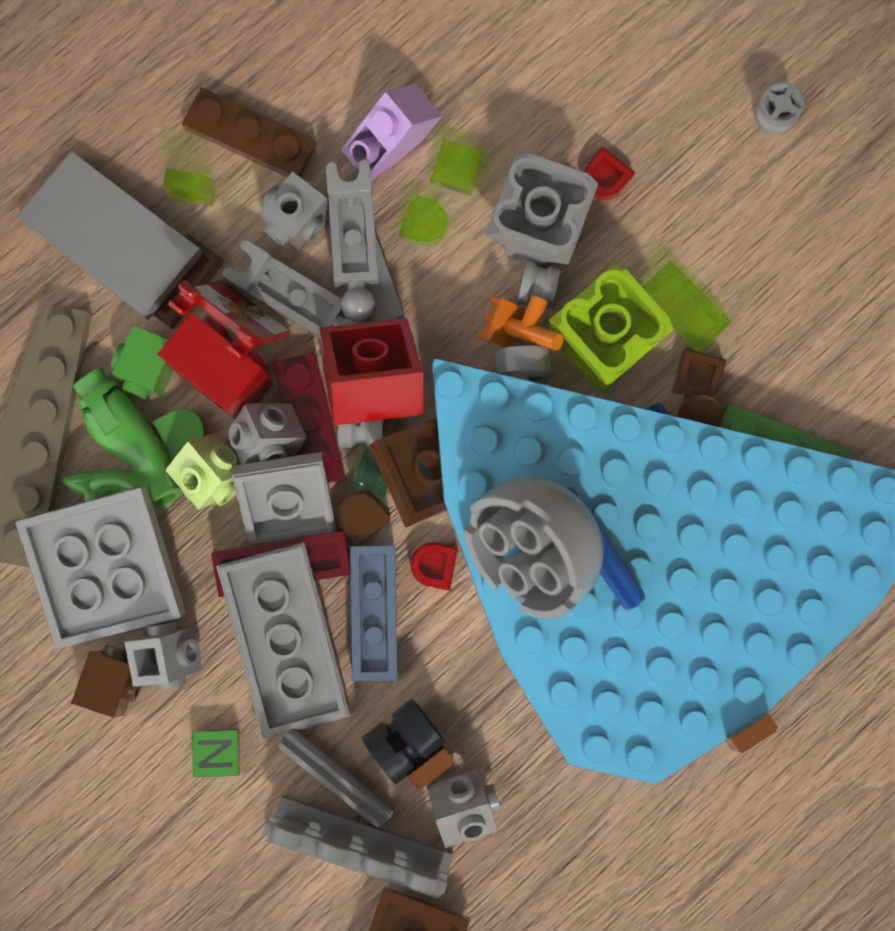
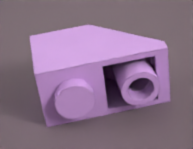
(392, 129)

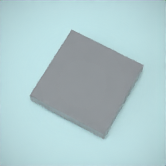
(284, 498)

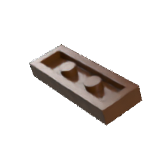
(249, 134)

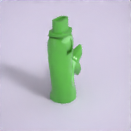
(125, 434)

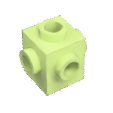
(205, 471)

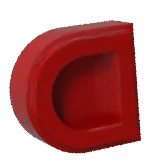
(609, 173)
(434, 565)

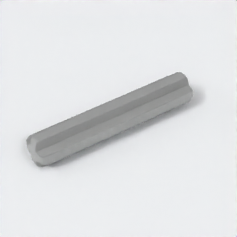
(336, 778)

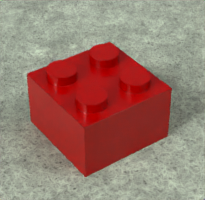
(201, 358)
(371, 371)

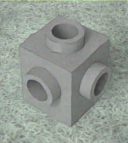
(294, 212)
(266, 432)
(163, 655)
(463, 807)

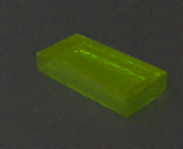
(687, 307)

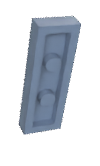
(374, 613)

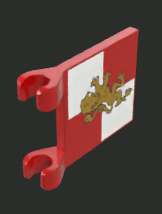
(232, 310)

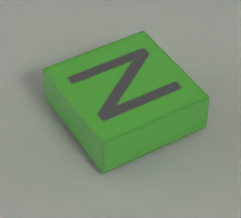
(216, 753)

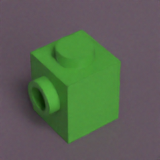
(140, 366)

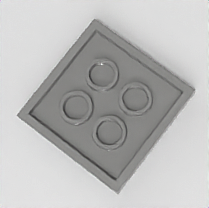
(101, 567)

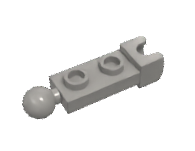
(353, 239)
(286, 291)

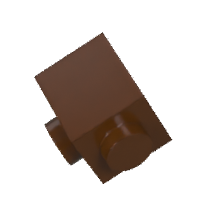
(106, 683)

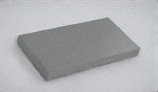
(110, 235)
(283, 640)

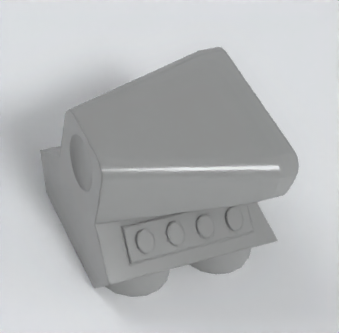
(541, 210)

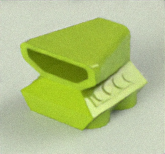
(610, 327)

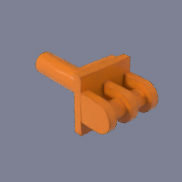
(510, 322)

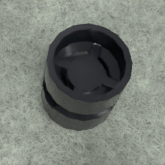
(418, 733)

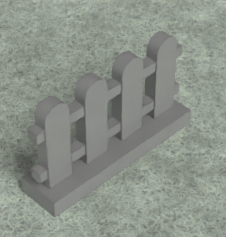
(359, 846)

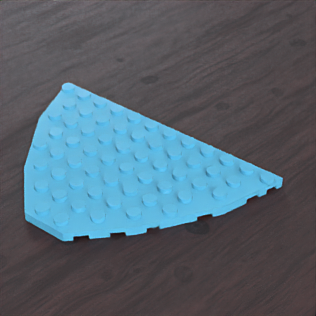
(740, 542)

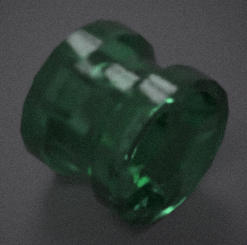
(369, 477)

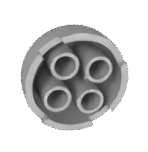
(556, 541)

